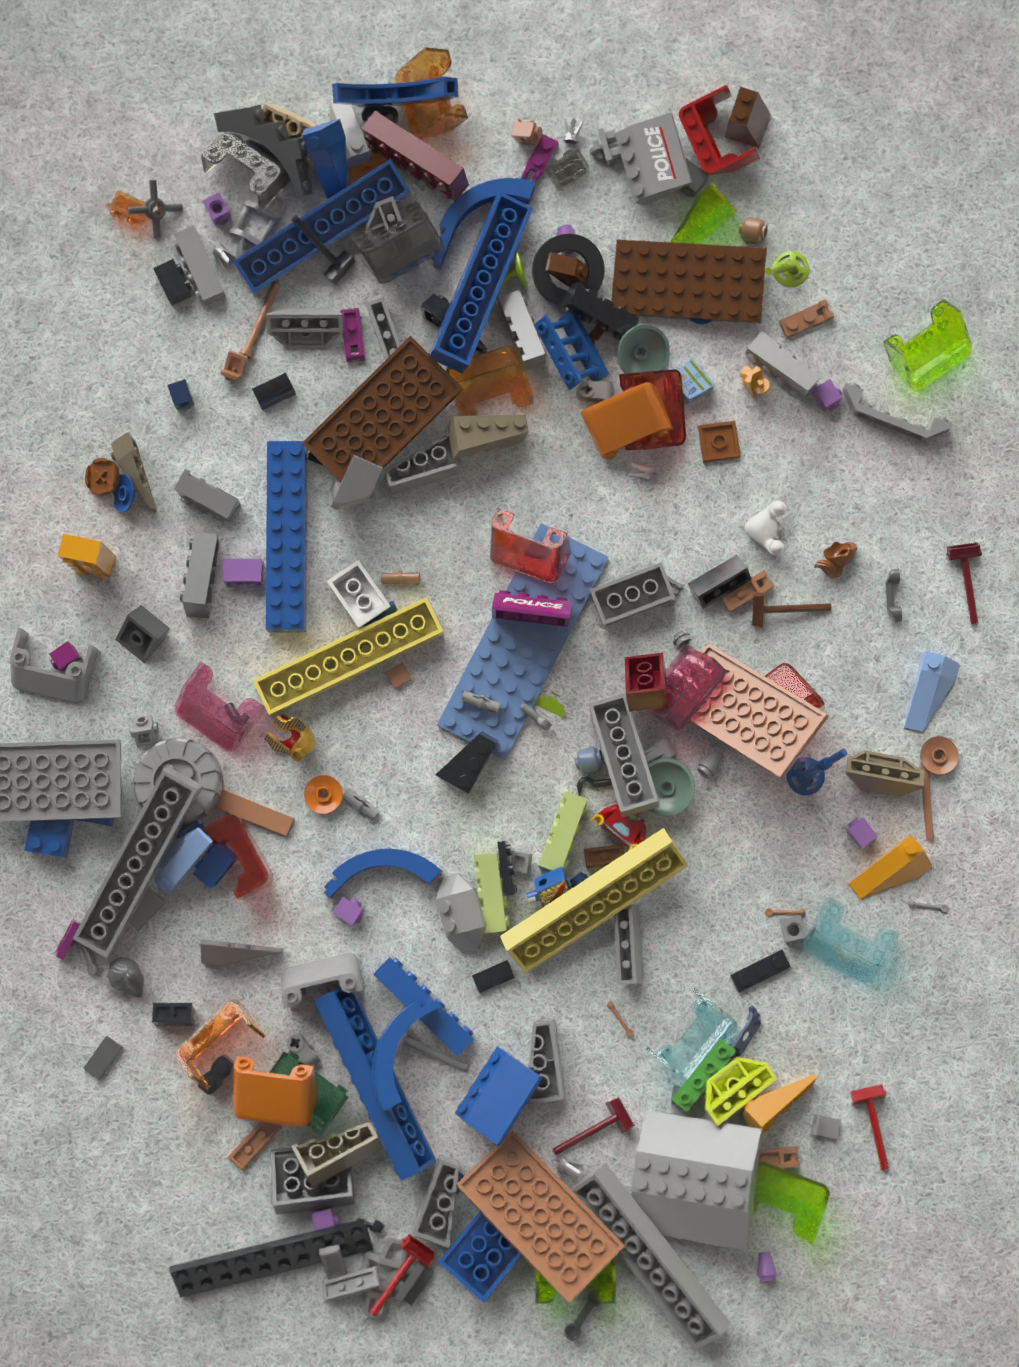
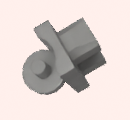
(610, 154)

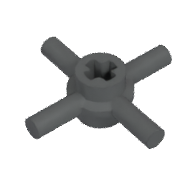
(151, 203)

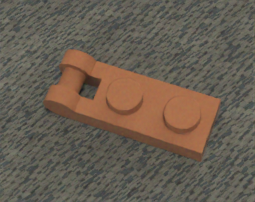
(805, 319)
(746, 592)
(776, 1156)

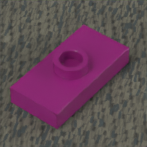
(67, 940)

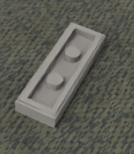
(351, 1284)

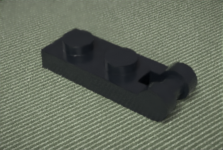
(507, 869)

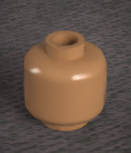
(753, 230)

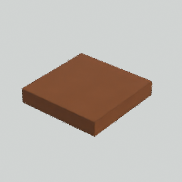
(719, 441)

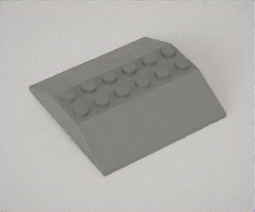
(697, 1178)

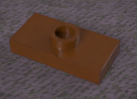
(602, 855)

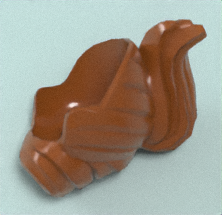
(837, 558)

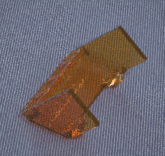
(209, 1032)

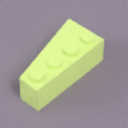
(563, 831)
(490, 892)

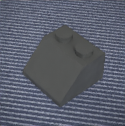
(142, 633)

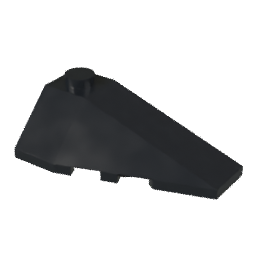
(434, 311)

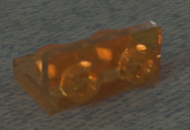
(119, 206)

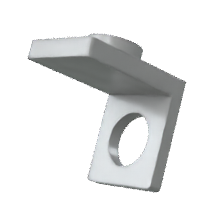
(825, 1126)

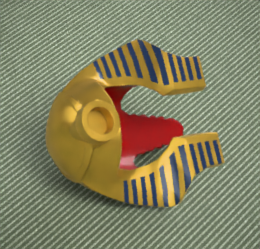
(299, 744)

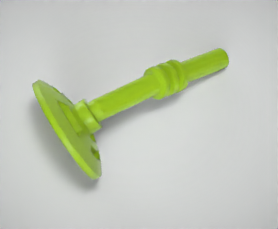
(789, 268)
(515, 272)

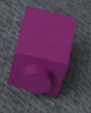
(64, 656)

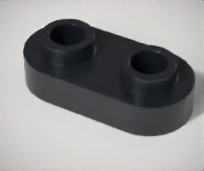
(383, 110)

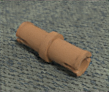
(400, 578)

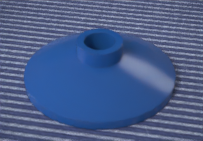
(124, 494)

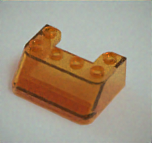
(434, 118)
(492, 376)

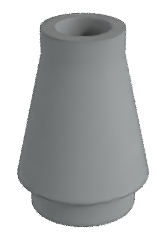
(710, 764)

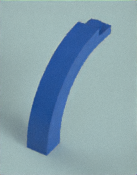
(381, 857)
(383, 1059)

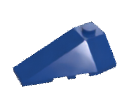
(328, 154)

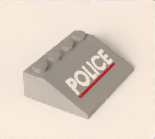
(653, 159)

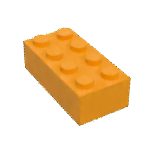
(86, 556)

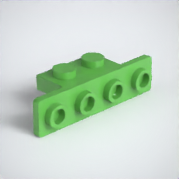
(697, 1082)

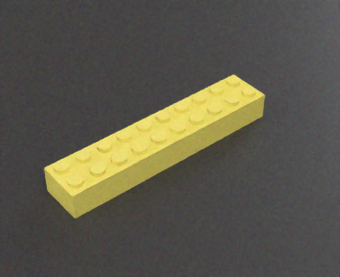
(348, 657)
(594, 901)

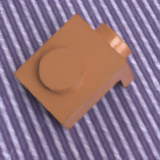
(234, 366)

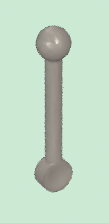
(944, 908)

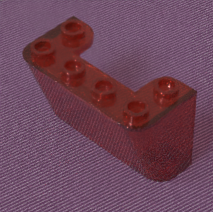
(534, 558)

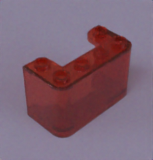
(236, 832)

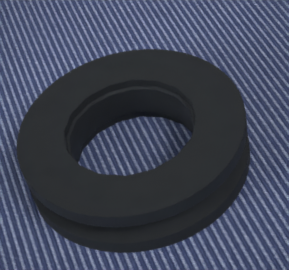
(561, 243)

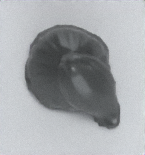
(126, 975)

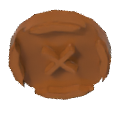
(102, 476)

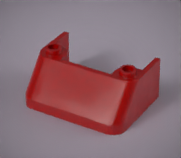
(695, 122)

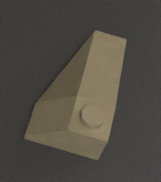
(128, 457)

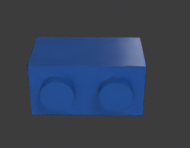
(215, 865)

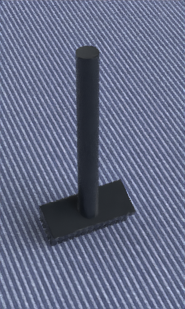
(339, 265)

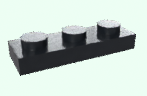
(760, 971)

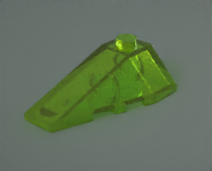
(705, 216)

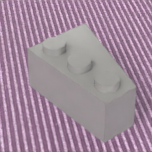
(206, 497)

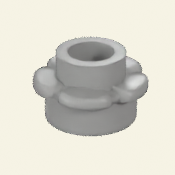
(681, 639)

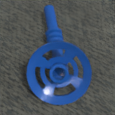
(810, 773)

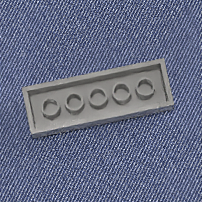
(624, 755)

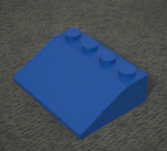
(498, 1095)
(480, 1257)

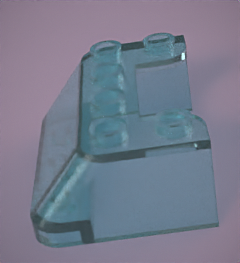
(844, 948)

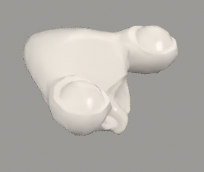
(766, 528)

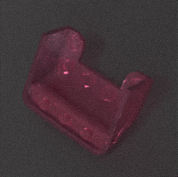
(214, 716)

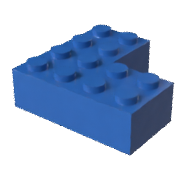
(54, 836)

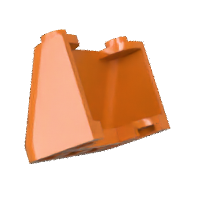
(626, 419)
(274, 1096)

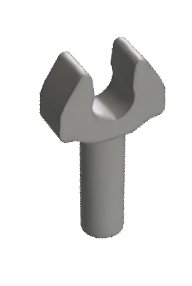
(541, 721)

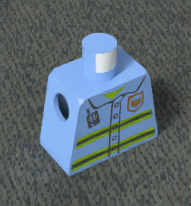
(694, 381)

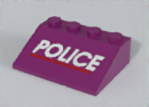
(531, 609)

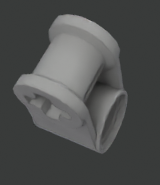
(597, 391)
(304, 1051)

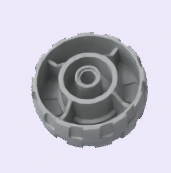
(189, 759)

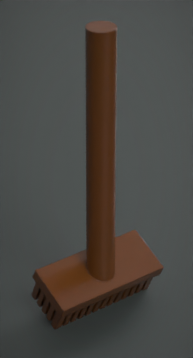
(761, 609)

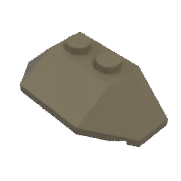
(884, 773)

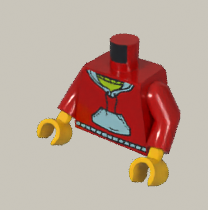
(628, 829)

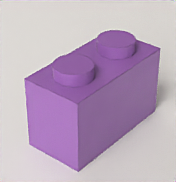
(243, 572)

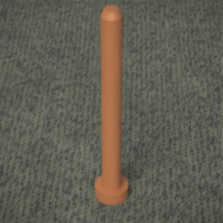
(260, 320)

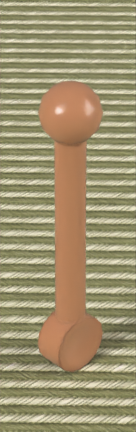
(769, 911)
(629, 1032)

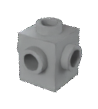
(144, 731)

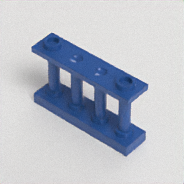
(582, 344)

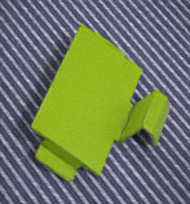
(551, 704)

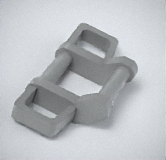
(252, 206)
(381, 1258)

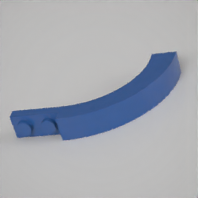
(474, 198)

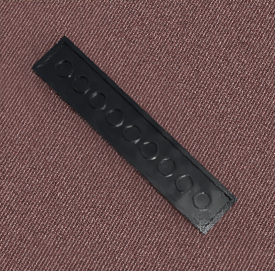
(268, 1258)

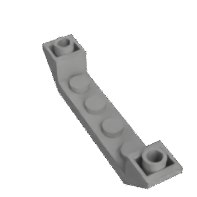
(853, 394)

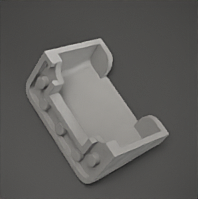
(341, 967)

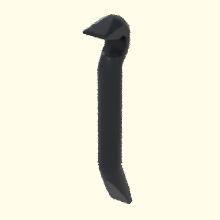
(593, 783)

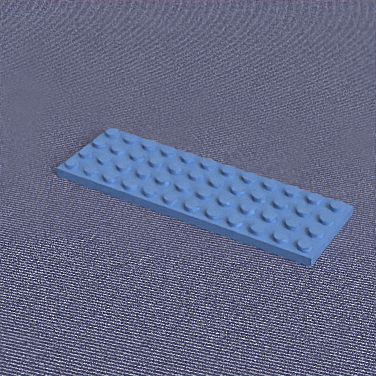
(519, 655)

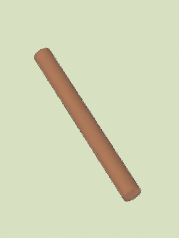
(927, 804)

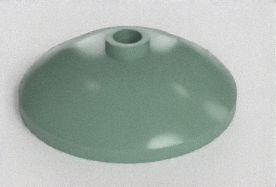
(653, 349)
(673, 773)

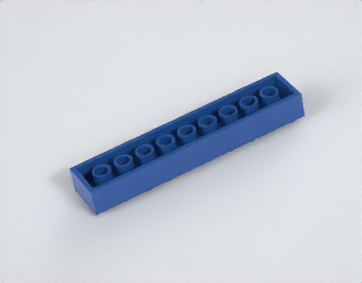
(327, 221)
(480, 283)
(286, 536)
(356, 1044)

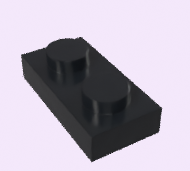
(493, 976)

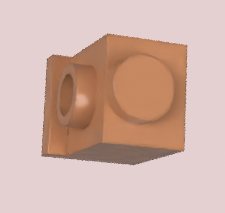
(526, 132)

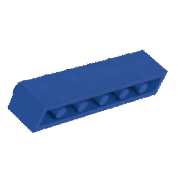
(408, 991)

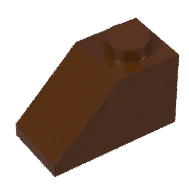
(566, 269)

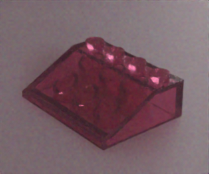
(689, 683)

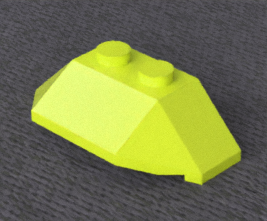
(735, 1087)

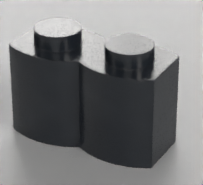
(221, 1068)

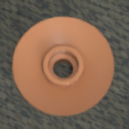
(945, 748)

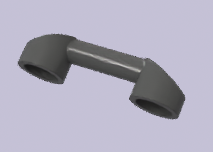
(894, 612)
(573, 1330)

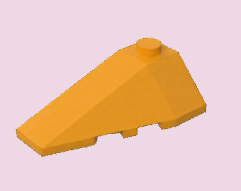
(899, 865)
(766, 1108)

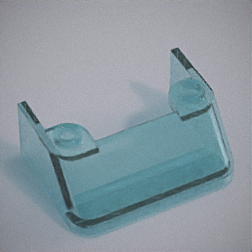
(698, 1039)

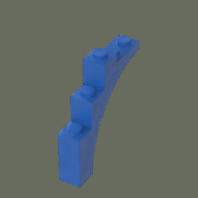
(396, 94)

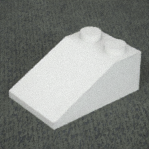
(358, 594)

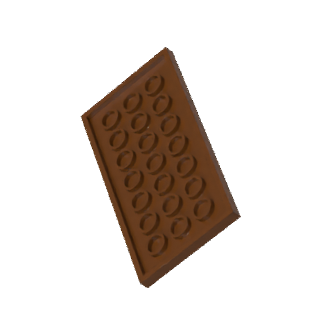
(689, 280)
(384, 411)

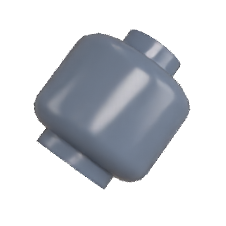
(589, 760)

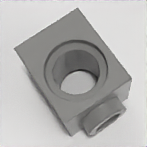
(786, 923)

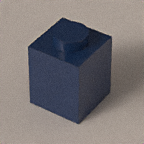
(181, 395)

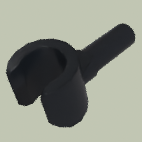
(376, 1227)

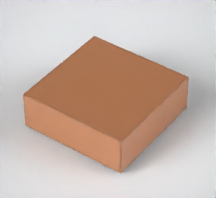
(398, 675)

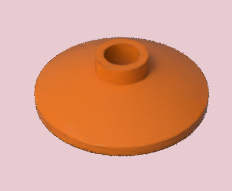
(313, 794)

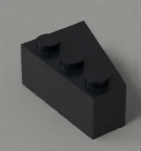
(468, 764)

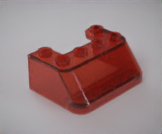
(671, 391)

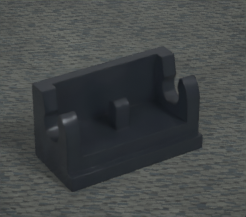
(173, 1014)

